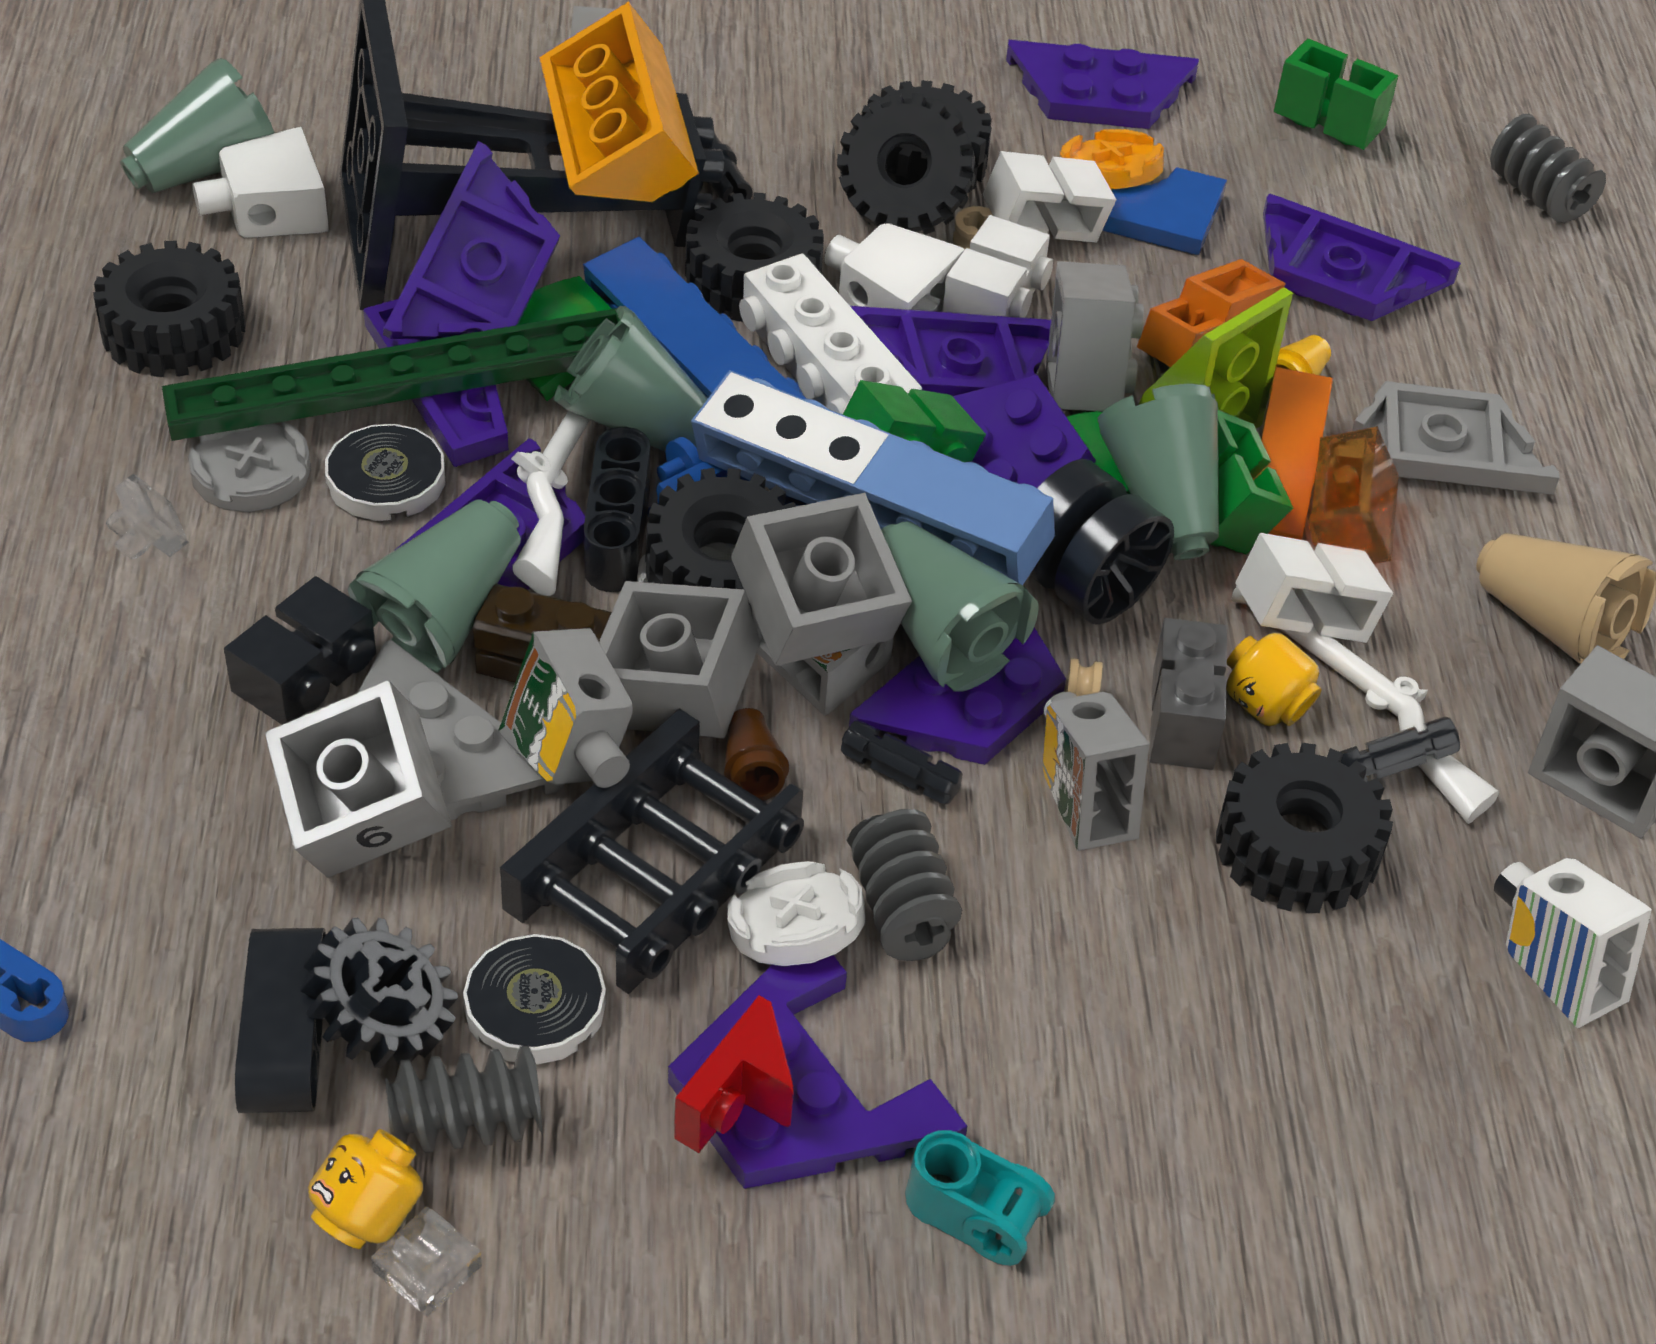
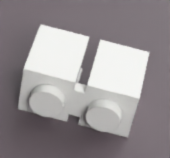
(1067, 192)
(999, 271)
(1333, 588)

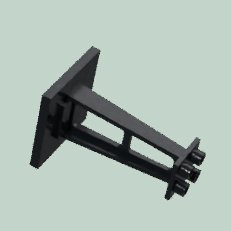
(385, 120)

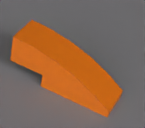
(1204, 305)
(1292, 439)

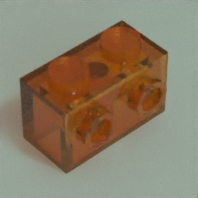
(1355, 494)

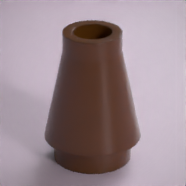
(754, 755)

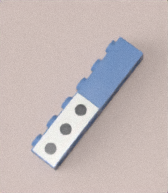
(832, 456)

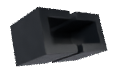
(293, 671)

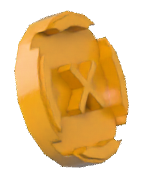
(1122, 156)

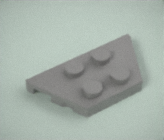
(1456, 438)
(467, 749)

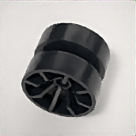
(1104, 542)

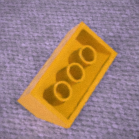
(618, 111)

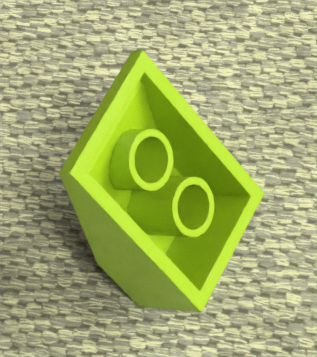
(1236, 359)

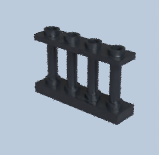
(587, 835)

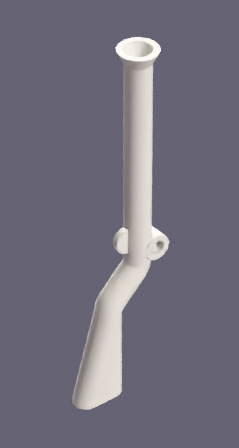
(540, 556)
(1458, 784)

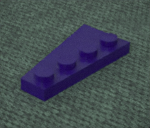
(464, 422)

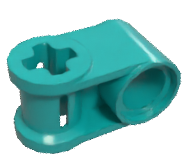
(980, 1197)

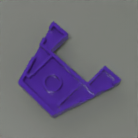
(826, 1115)

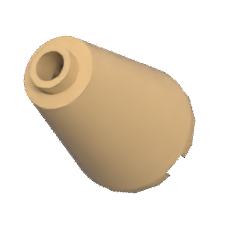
(1570, 590)

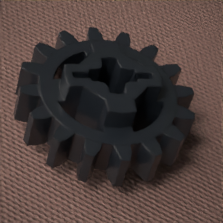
(378, 992)

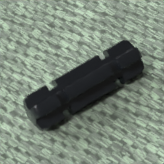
(1405, 748)
(901, 762)

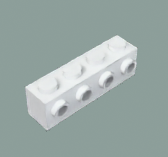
(816, 333)

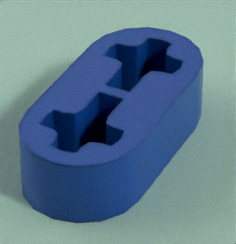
(33, 983)

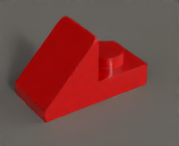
(741, 1070)

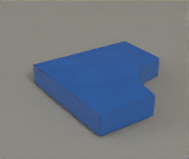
(1169, 212)

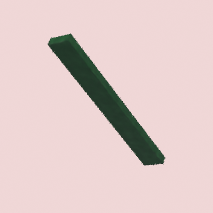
(377, 376)

